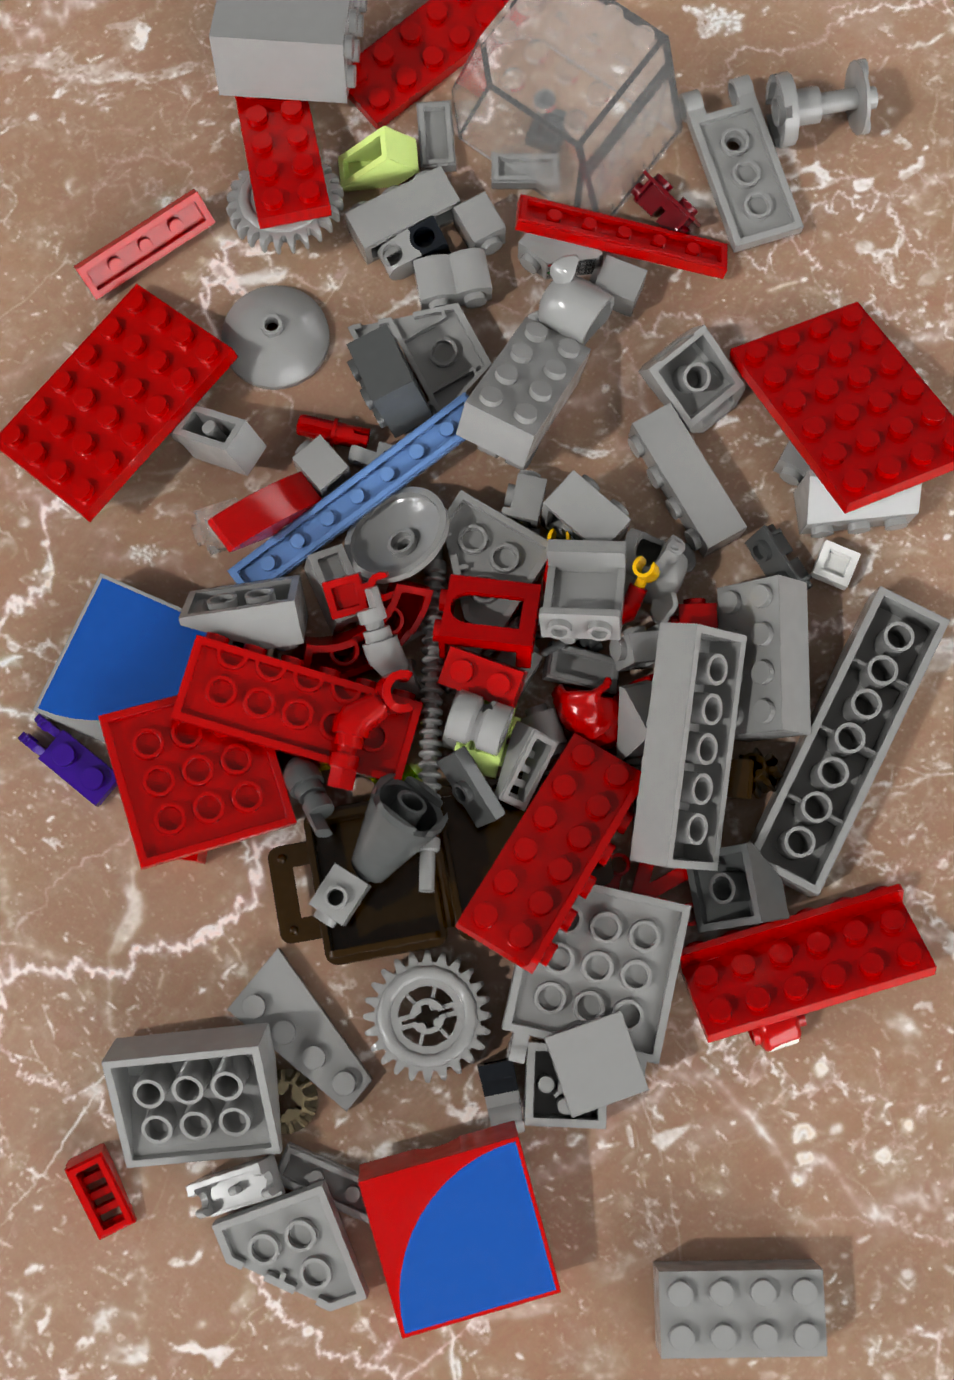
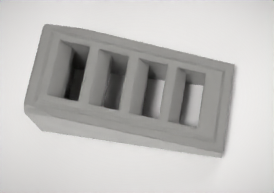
(524, 743)

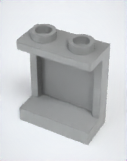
(584, 589)

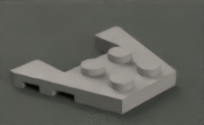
(439, 350)

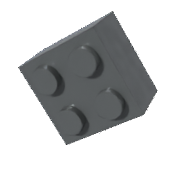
(388, 382)

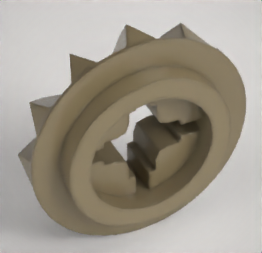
(303, 1093)

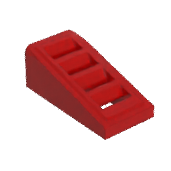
(87, 1197)

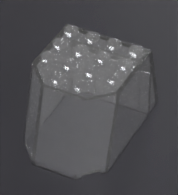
(571, 98)

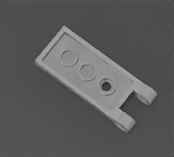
(746, 181)

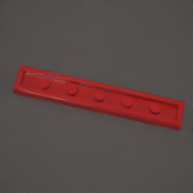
(621, 236)

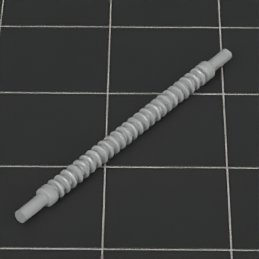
(434, 571)

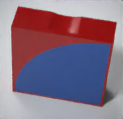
(458, 1229)

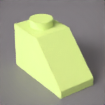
(379, 161)

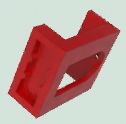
(455, 632)

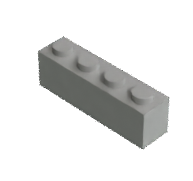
(685, 480)

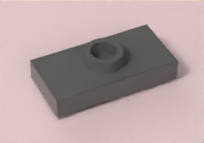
(471, 787)

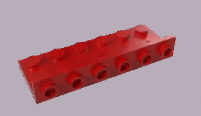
(286, 705)
(553, 855)
(804, 962)

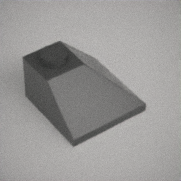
(739, 893)

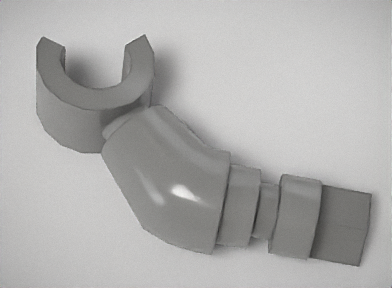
(382, 647)

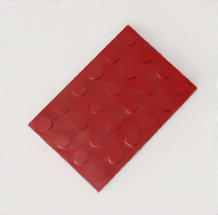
(114, 401)
(850, 405)

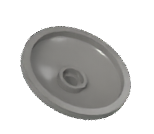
(279, 356)
(398, 535)

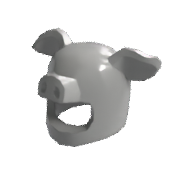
(572, 303)
(673, 560)

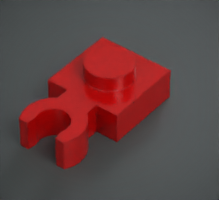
(347, 593)

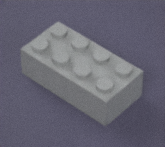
(523, 392)
(776, 658)
(739, 1309)

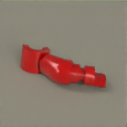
(356, 722)

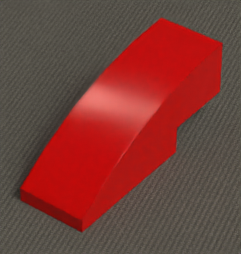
(264, 512)

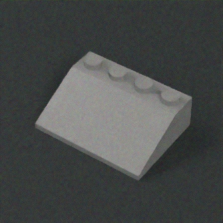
(195, 1095)

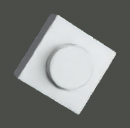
(835, 565)

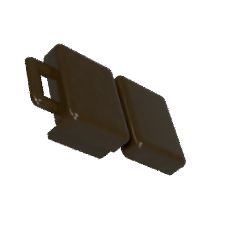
(394, 913)

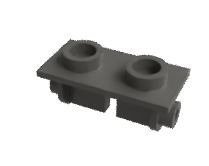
(770, 550)

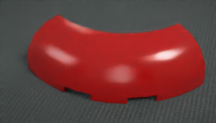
(345, 650)

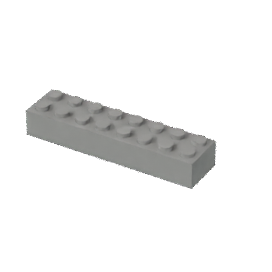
(847, 739)

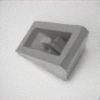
(632, 719)

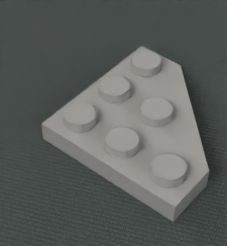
(492, 547)
(296, 1246)

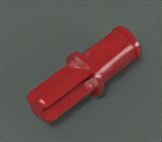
(333, 431)

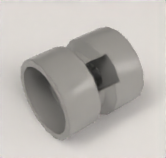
(478, 722)

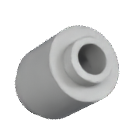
(547, 722)

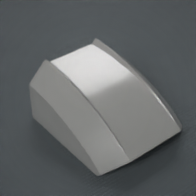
(694, 379)

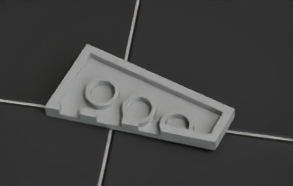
(302, 1030)

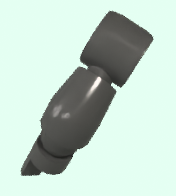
(306, 784)

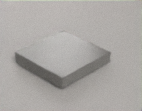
(596, 1064)

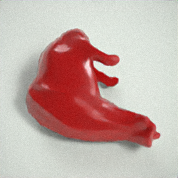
(590, 713)

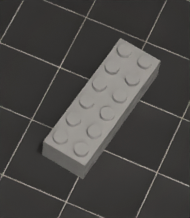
(688, 747)

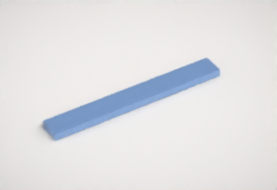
(354, 497)

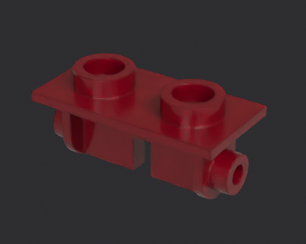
(655, 195)

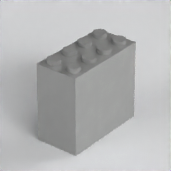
(287, 48)

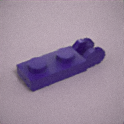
(73, 762)

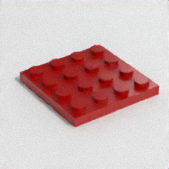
(190, 785)

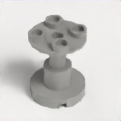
(806, 105)

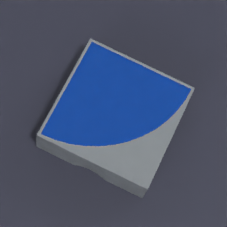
(117, 657)

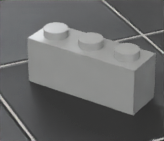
(399, 208)

